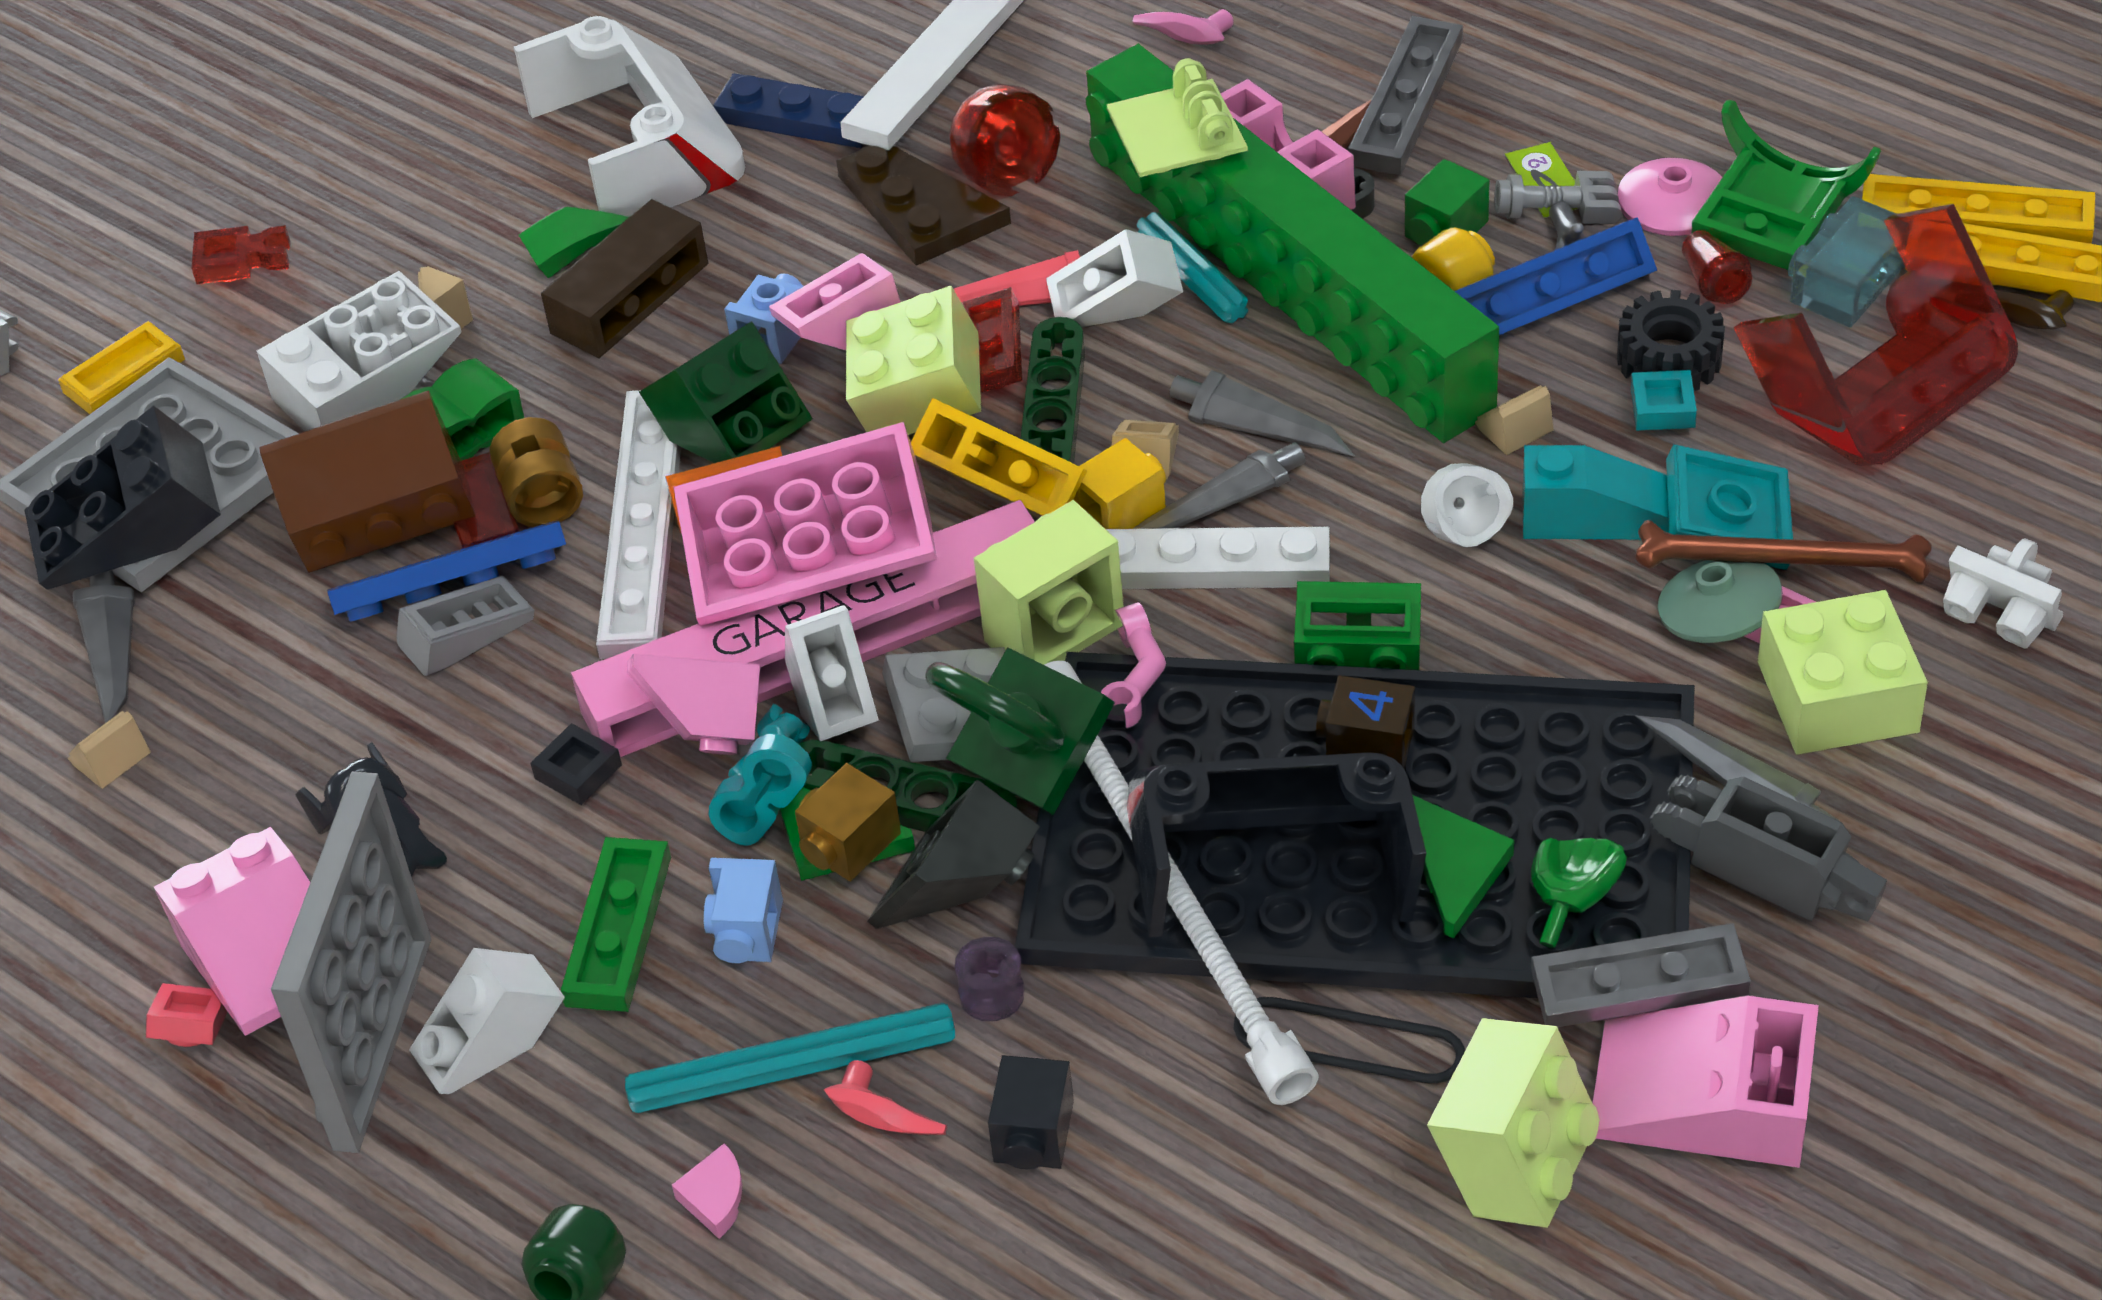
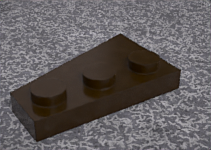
(918, 203)

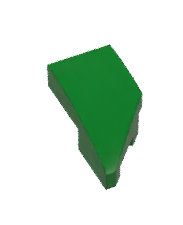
(566, 235)

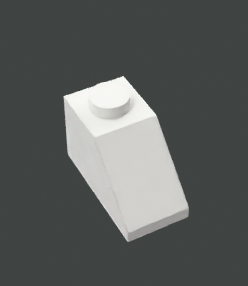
(1116, 280)
(828, 674)

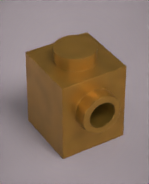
(847, 822)

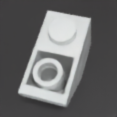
(485, 1018)

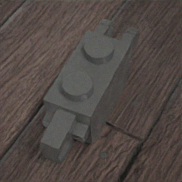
(1769, 846)

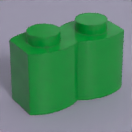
(473, 405)

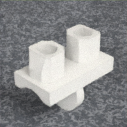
(2008, 582)

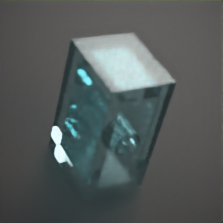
(1845, 263)

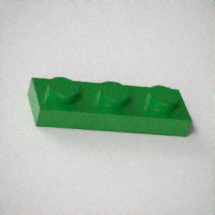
(616, 924)

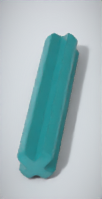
(1198, 271)

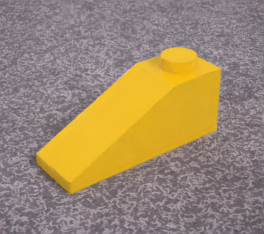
(995, 459)

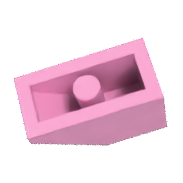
(825, 304)
(702, 698)

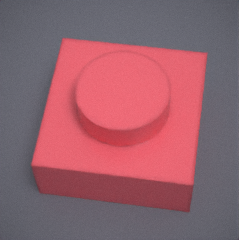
(185, 1015)

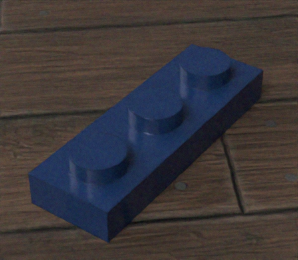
(786, 108)

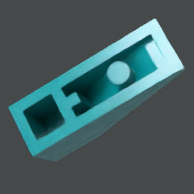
(1588, 494)

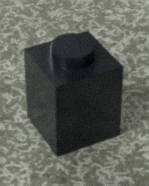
(1031, 1112)

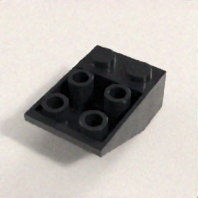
(123, 503)

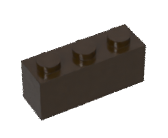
(624, 278)

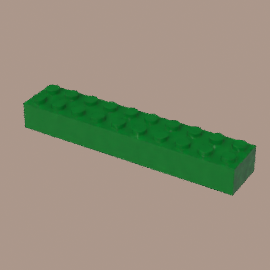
(1314, 262)

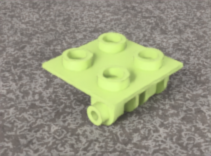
(1177, 124)

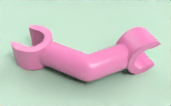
(1151, 662)

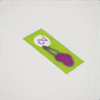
(1540, 167)

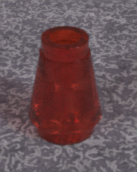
(1718, 269)

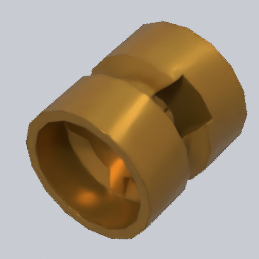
(536, 471)

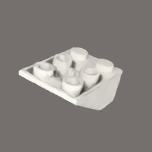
(357, 353)

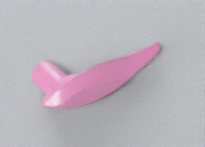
(1187, 27)

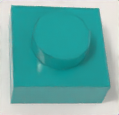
(1663, 400)

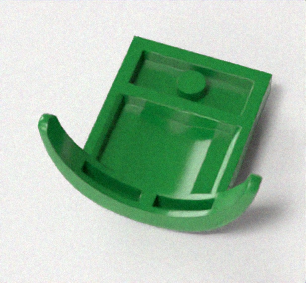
(1771, 201)

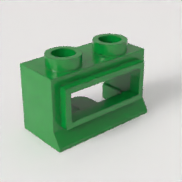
(1358, 642)

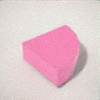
(712, 1190)

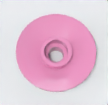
(1666, 194)

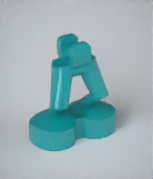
(762, 779)

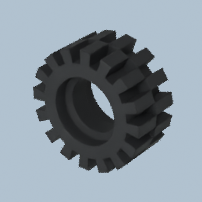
(1676, 320)

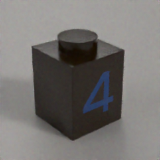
(1368, 718)

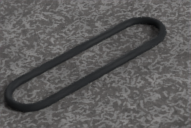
(1371, 1020)

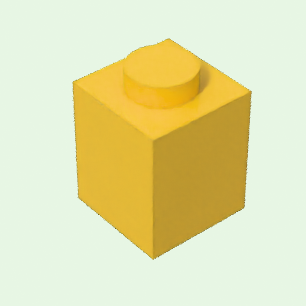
(1122, 486)

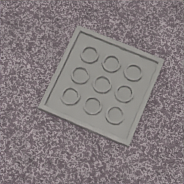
(219, 419)
(352, 963)

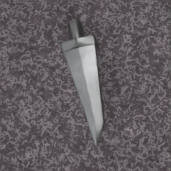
(1239, 408)
(1249, 477)
(106, 629)
(1727, 762)

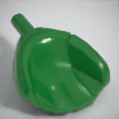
(1574, 877)

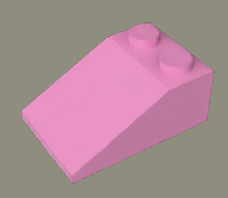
(237, 921)

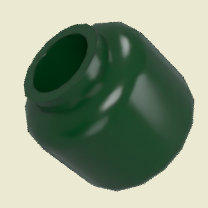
(573, 1254)

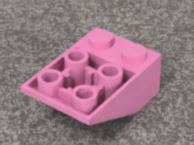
(1710, 1079)

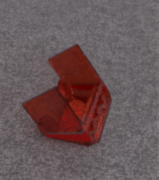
(1944, 352)

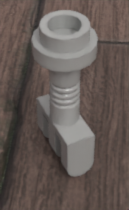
(1592, 194)

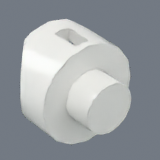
(1465, 504)

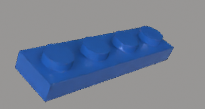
(1562, 276)
(422, 578)

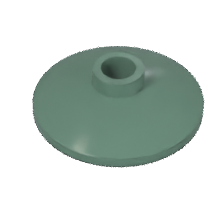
(1719, 600)

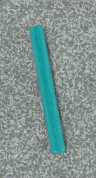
(789, 1058)

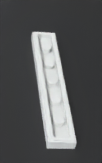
(924, 71)
(638, 534)

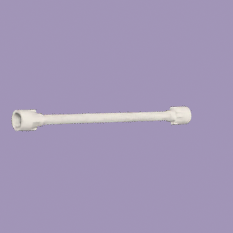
(1275, 1055)

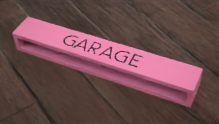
(882, 610)

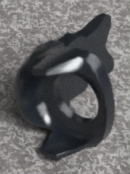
(416, 847)

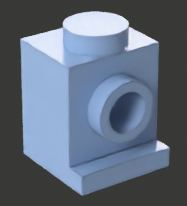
(755, 307)
(743, 909)

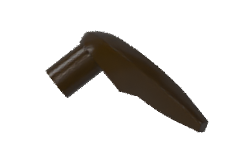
(2036, 312)

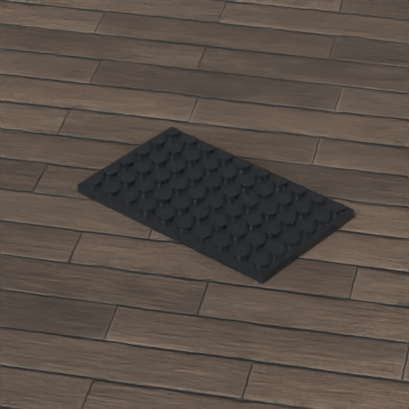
(1318, 897)

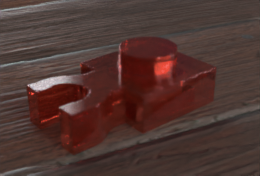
(232, 252)

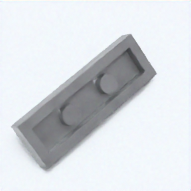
(1640, 975)

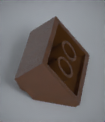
(368, 481)

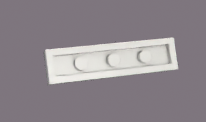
(1222, 557)

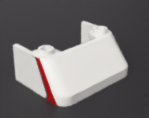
(678, 136)

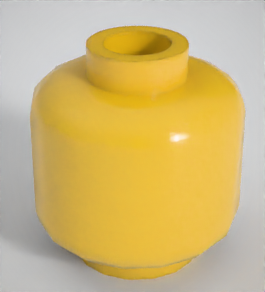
(1457, 257)

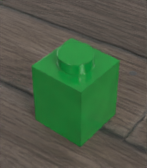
(1444, 200)

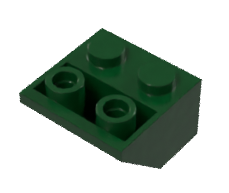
(727, 399)

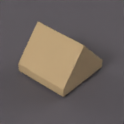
(447, 293)
(1518, 420)
(110, 750)

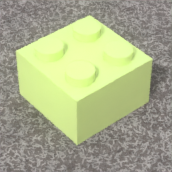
(908, 357)
(1051, 586)
(1841, 672)
(1514, 1122)

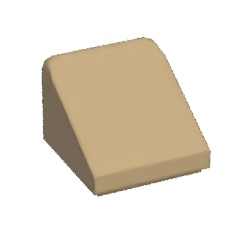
(1151, 438)

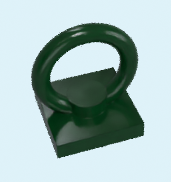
(1024, 726)

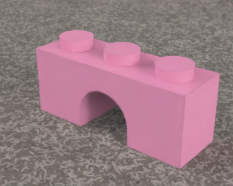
(1313, 154)

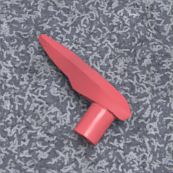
(875, 1110)

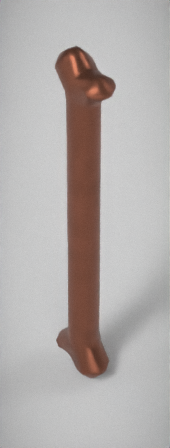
(1902, 556)

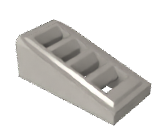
(434, 646)

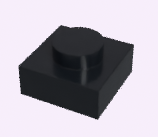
(576, 764)

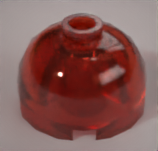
(1004, 138)

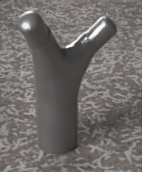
(1565, 224)

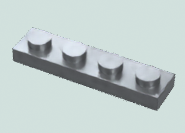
(1406, 95)

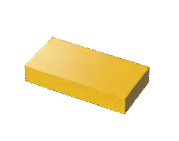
(118, 366)

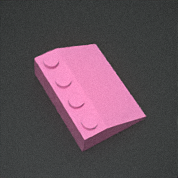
(804, 523)

